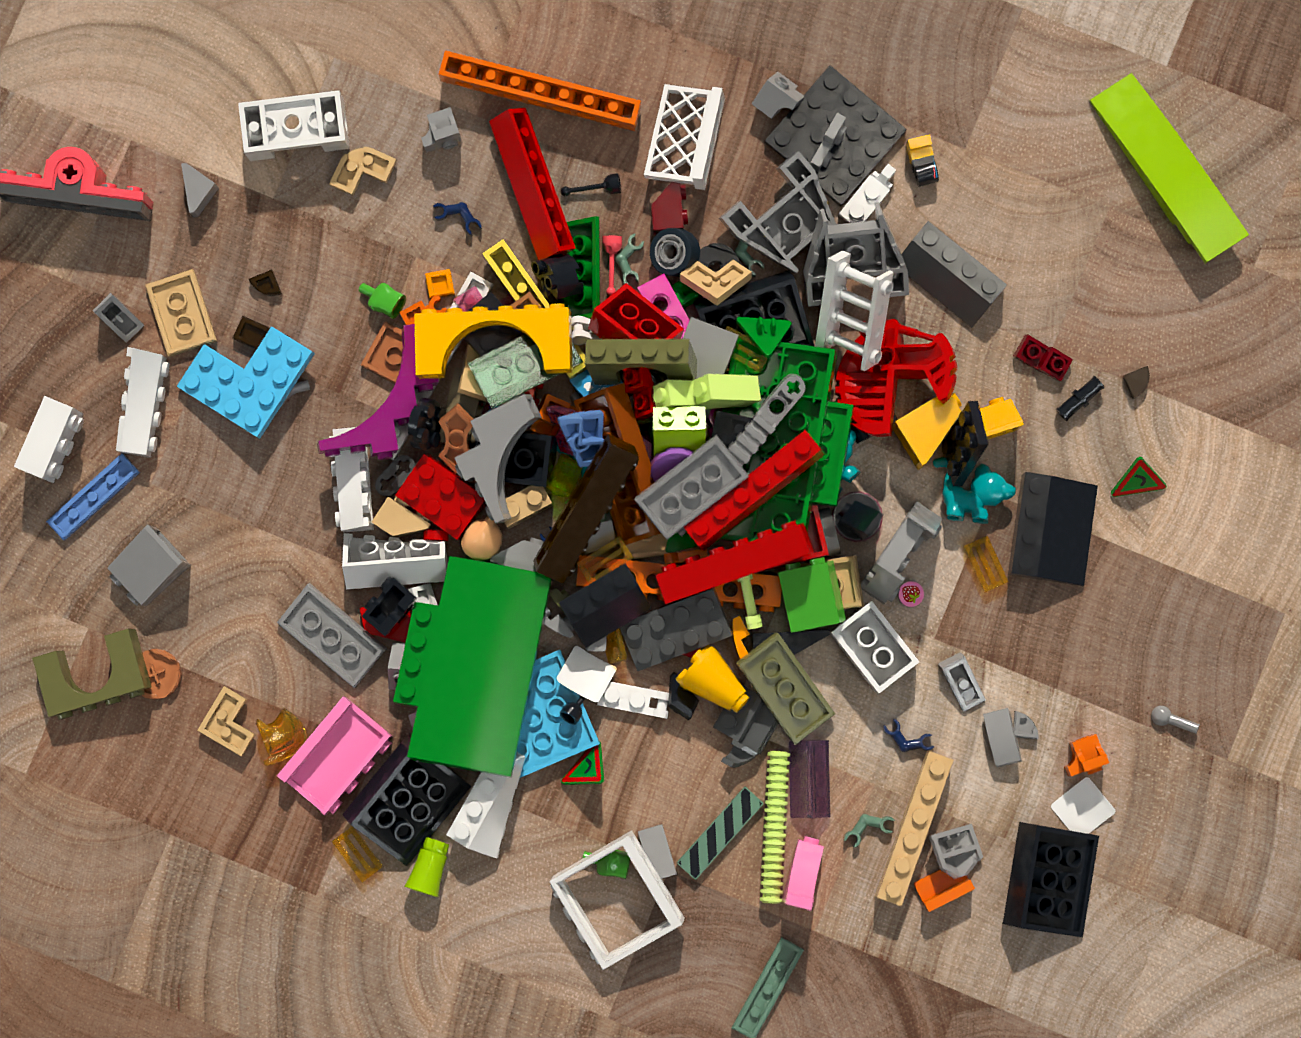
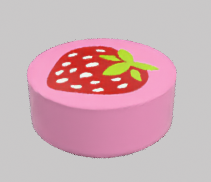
(911, 594)

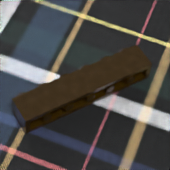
(586, 508)

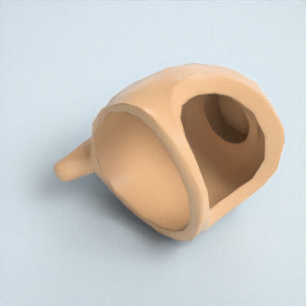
(482, 539)

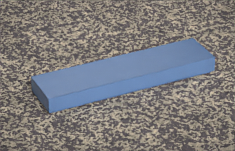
(93, 496)

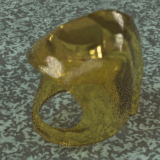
(282, 736)

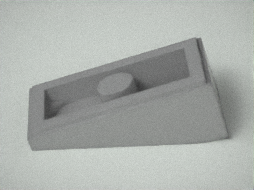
(962, 681)
(658, 851)

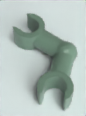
(741, 253)
(621, 259)
(864, 821)

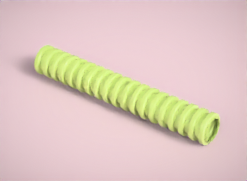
(774, 827)

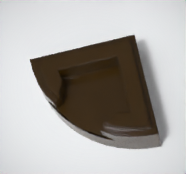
(266, 283)
(1137, 381)

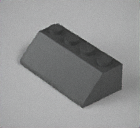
(951, 274)

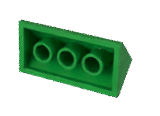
(586, 238)

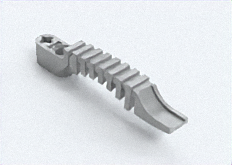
(764, 421)

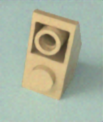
(398, 520)

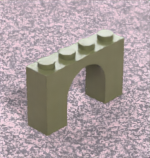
(609, 356)
(127, 677)

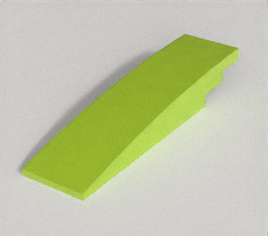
(1168, 168)

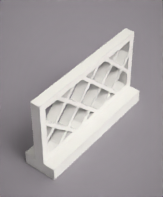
(706, 135)

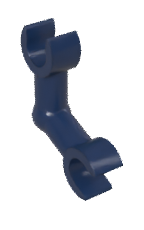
(460, 208)
(902, 743)

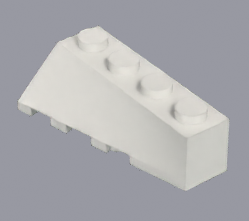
(141, 402)
(352, 489)
(372, 561)
(486, 811)

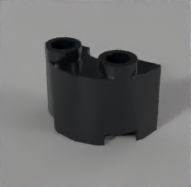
(559, 275)
(390, 606)

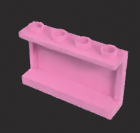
(336, 756)

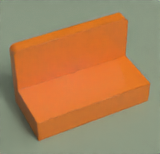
(941, 888)

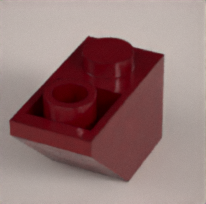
(668, 210)

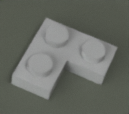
(832, 136)

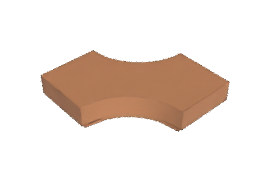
(456, 428)

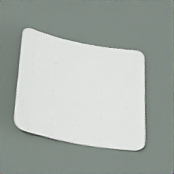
(586, 674)
(1083, 807)

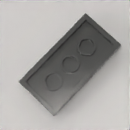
(676, 629)

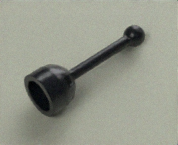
(610, 184)
(572, 711)

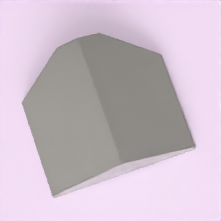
(956, 850)

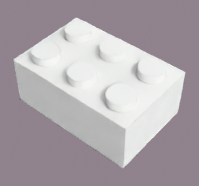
(49, 440)
(874, 647)

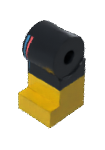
(922, 160)

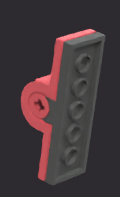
(74, 184)

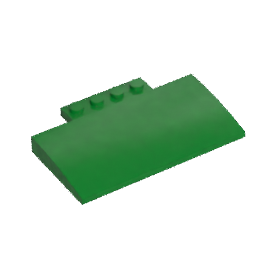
(824, 421)
(473, 665)

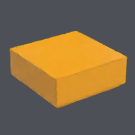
(440, 283)

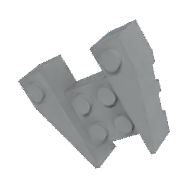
(789, 222)
(871, 251)
(883, 577)

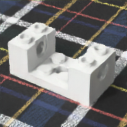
(320, 124)

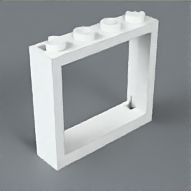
(651, 878)

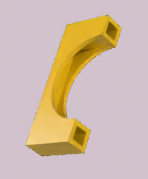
(440, 332)

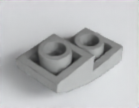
(558, 624)
(1002, 737)

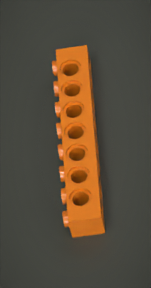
(540, 90)
(769, 584)

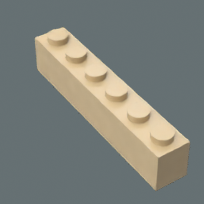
(914, 828)

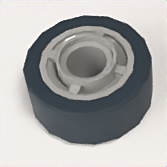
(662, 251)

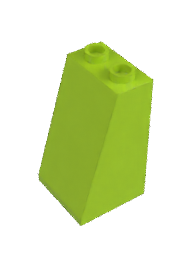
(678, 428)

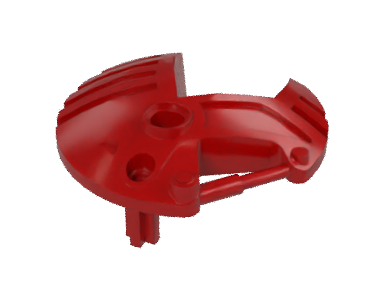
(875, 389)

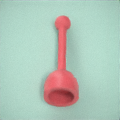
(611, 245)

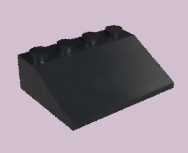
(765, 298)
(1052, 529)
(405, 803)
(1050, 879)

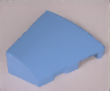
(583, 434)

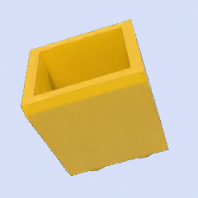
(926, 427)

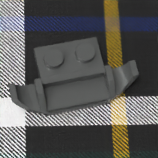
(748, 728)

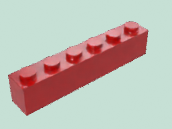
(532, 183)
(754, 490)
(734, 563)

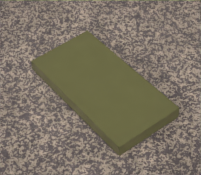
(785, 688)

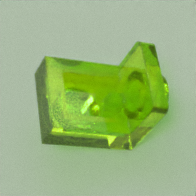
(564, 476)

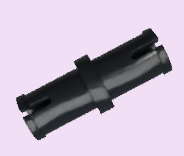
(1080, 398)

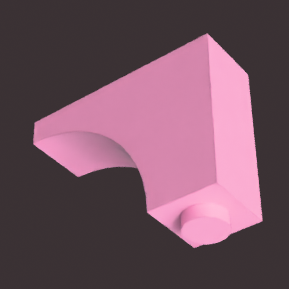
(803, 873)

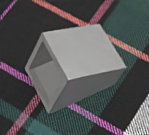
(147, 566)

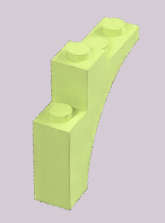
(709, 391)

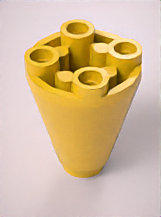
(713, 680)

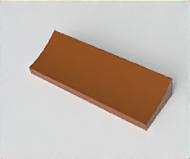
(620, 422)

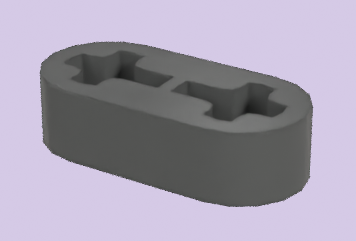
(391, 471)
(829, 532)

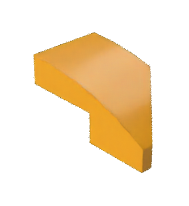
(739, 632)

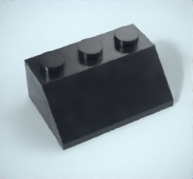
(531, 459)
(605, 605)

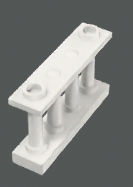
(832, 314)

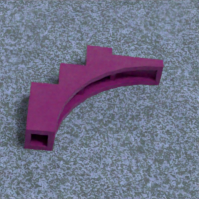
(379, 429)

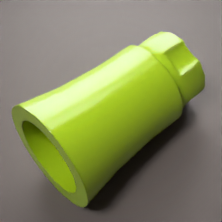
(428, 868)

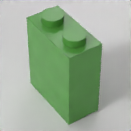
(811, 595)

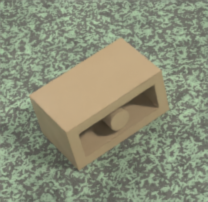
(527, 504)

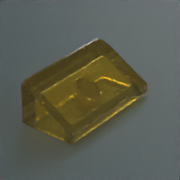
(615, 648)

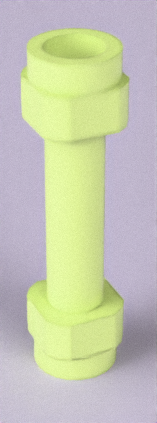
(752, 619)

